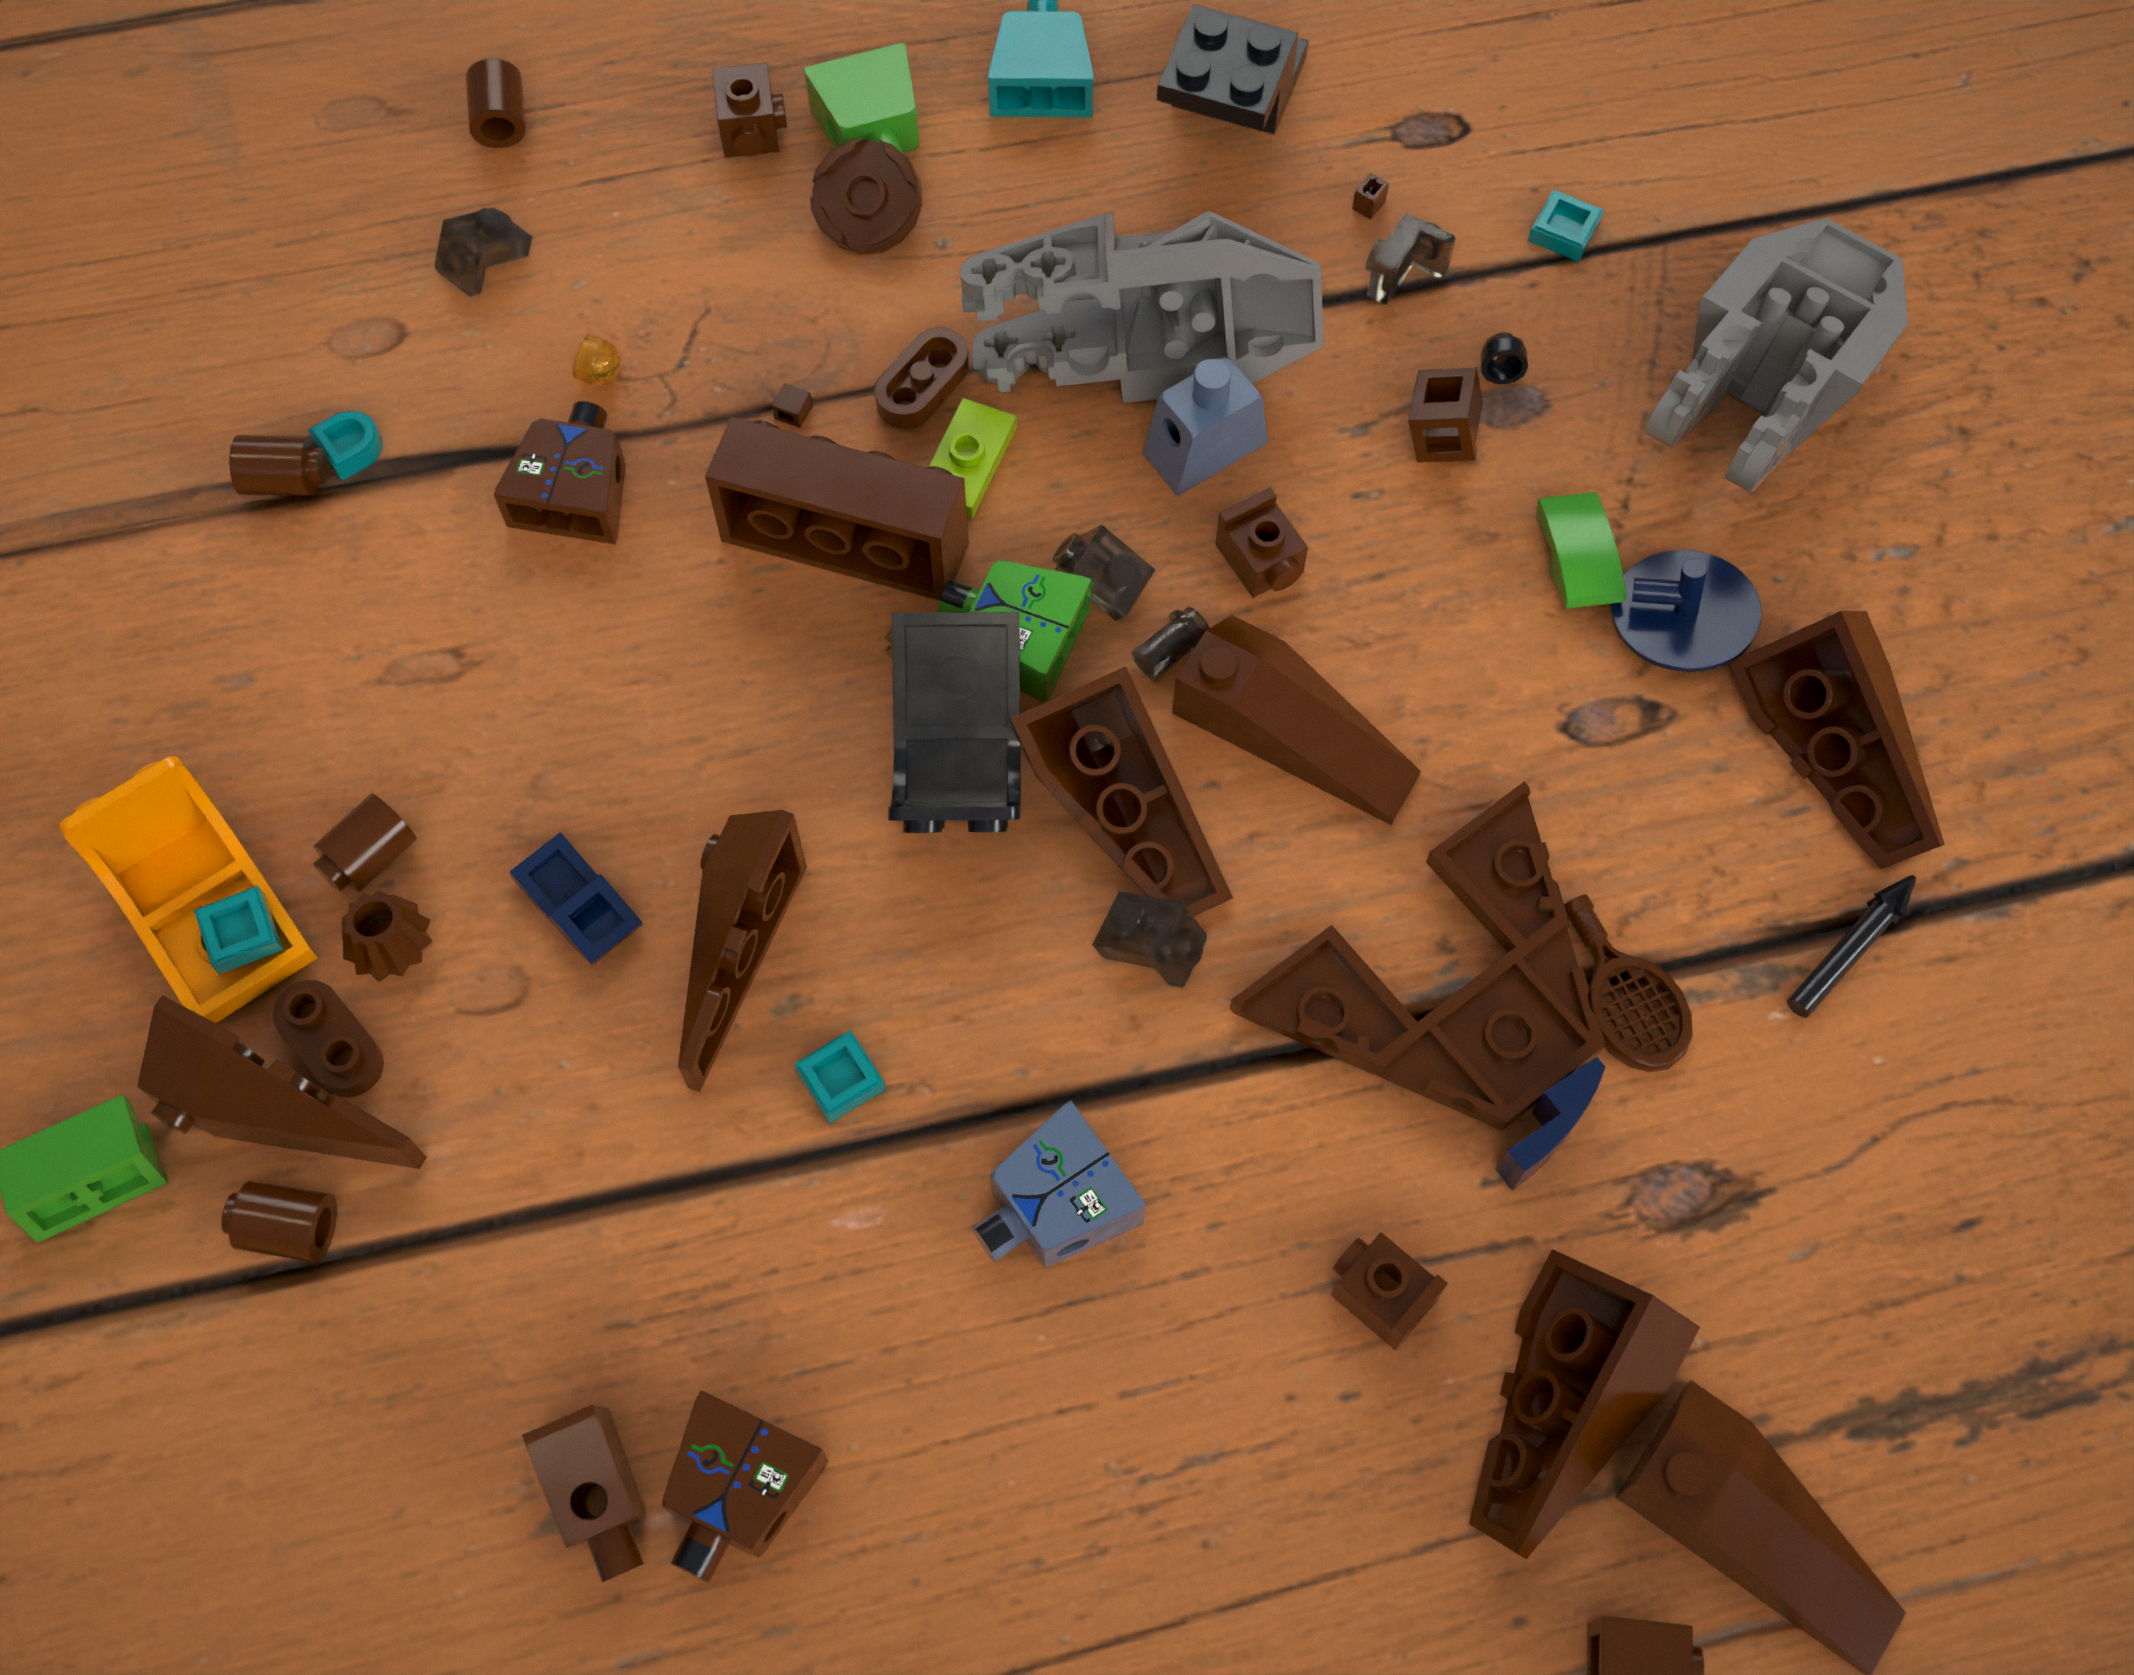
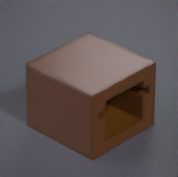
(1370, 196)
(792, 405)

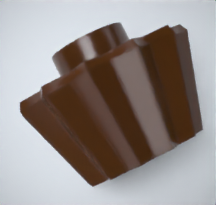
(384, 935)

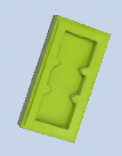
(975, 448)

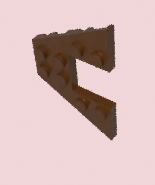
(1495, 1038)

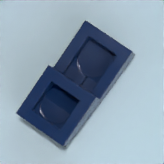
(575, 899)
(1558, 1114)

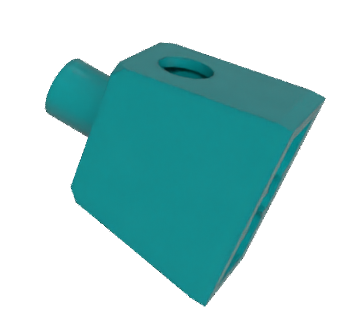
(1041, 64)

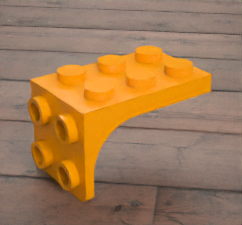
(164, 855)

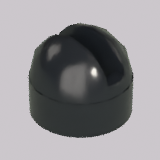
(1510, 361)

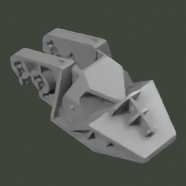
(1197, 298)
(1789, 334)

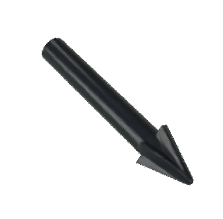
(1882, 911)

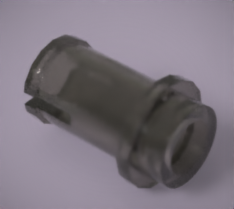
(1170, 643)

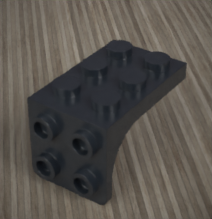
(952, 720)

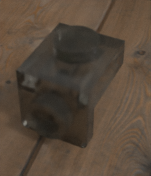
(477, 242)
(1409, 245)
(1114, 569)
(1152, 935)

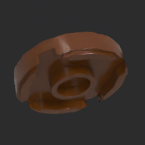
(866, 196)

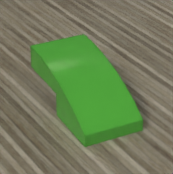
(1582, 549)

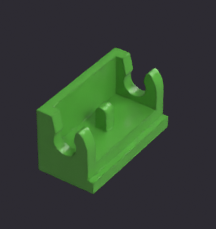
(78, 1169)

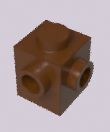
(750, 121)

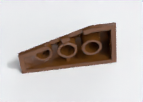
(1283, 711)
(1843, 725)
(1117, 782)
(742, 900)
(219, 1085)
(1582, 1383)
(1745, 1513)

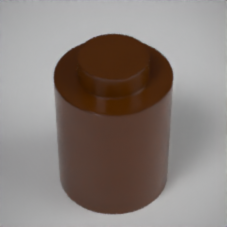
(495, 103)
(277, 465)
(362, 844)
(280, 1221)

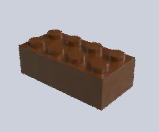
(838, 507)

